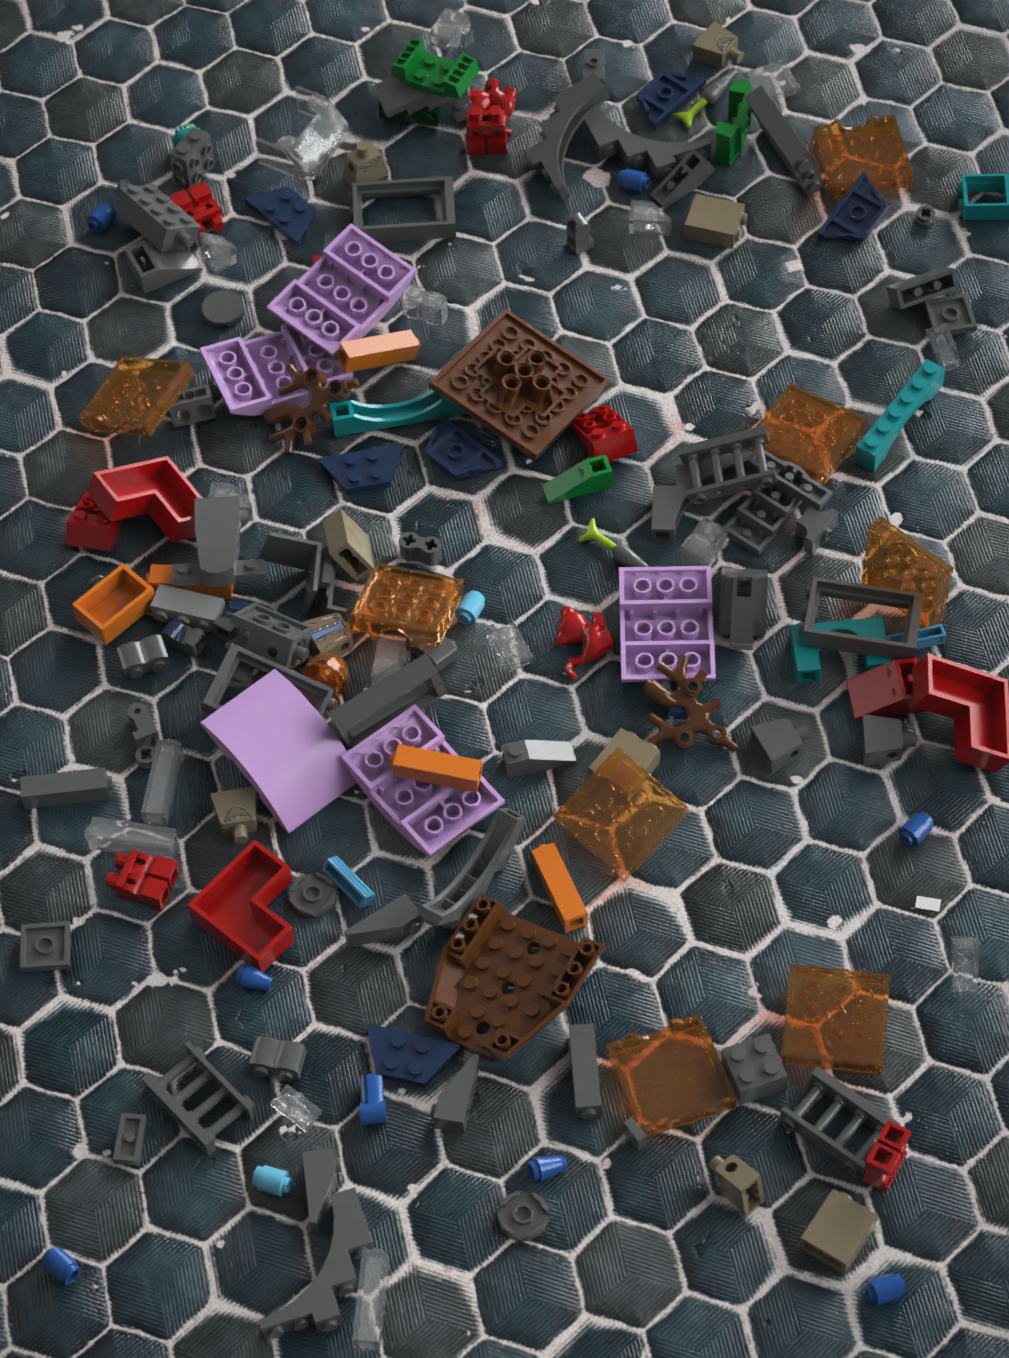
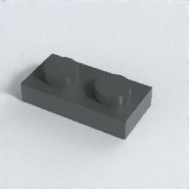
(130, 1139)

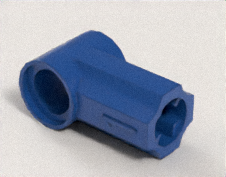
(373, 1103)

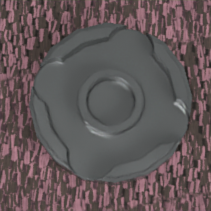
(223, 308)
(312, 895)
(523, 1216)

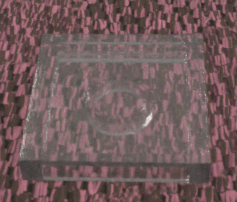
(775, 79)

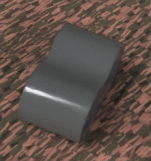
(420, 548)

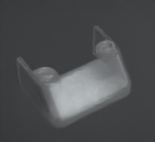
(310, 152)

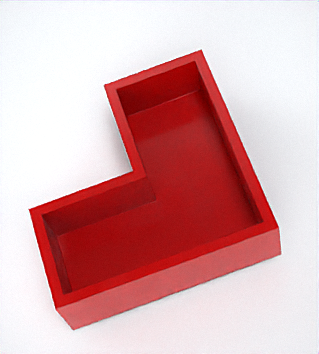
(149, 488)
(975, 703)
(236, 909)

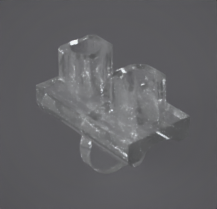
(296, 1108)

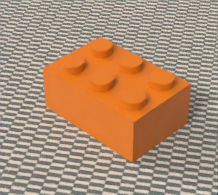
(114, 604)

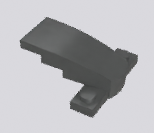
(398, 96)
(771, 507)
(218, 547)

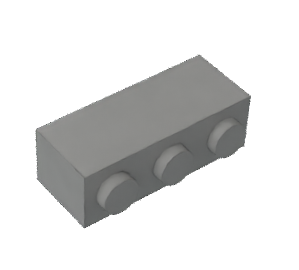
(188, 607)

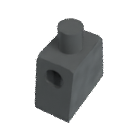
(884, 739)
(778, 742)

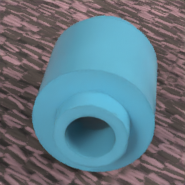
(470, 607)
(271, 1180)

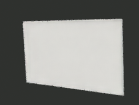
(928, 903)

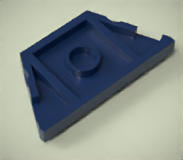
(666, 95)
(284, 211)
(855, 214)
(458, 452)
(363, 469)
(408, 1056)

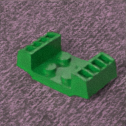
(432, 72)
(732, 137)

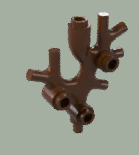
(319, 397)
(698, 714)

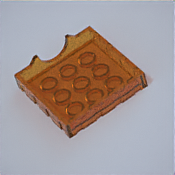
(868, 148)
(136, 395)
(811, 432)
(904, 564)
(407, 602)
(621, 814)
(835, 1018)
(671, 1076)

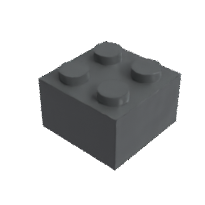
(754, 1069)

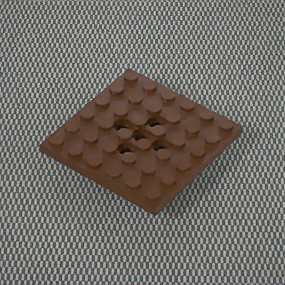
(519, 384)

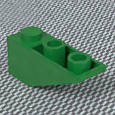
(582, 479)

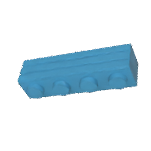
(926, 637)
(348, 882)

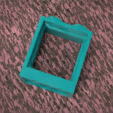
(983, 183)

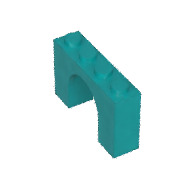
(806, 658)

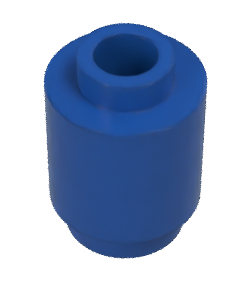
(633, 180)
(101, 217)
(916, 829)
(60, 1265)
(885, 1289)

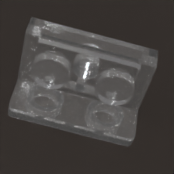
(510, 646)

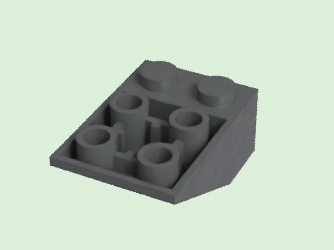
(157, 268)

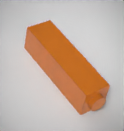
(378, 351)
(164, 573)
(436, 768)
(559, 887)

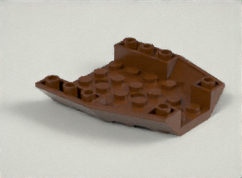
(492, 954)

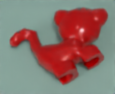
(494, 96)
(574, 628)

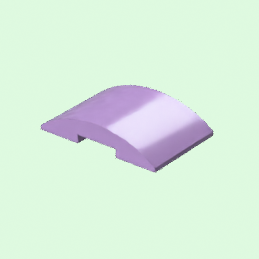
(344, 291)
(255, 369)
(665, 616)
(282, 749)
(420, 811)

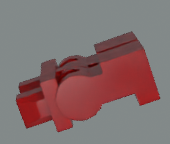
(486, 129)
(200, 207)
(144, 878)
(886, 1156)

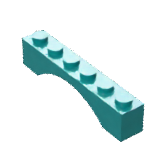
(358, 417)
(880, 437)

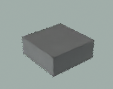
(635, 1134)

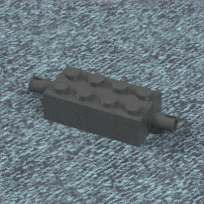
(157, 217)

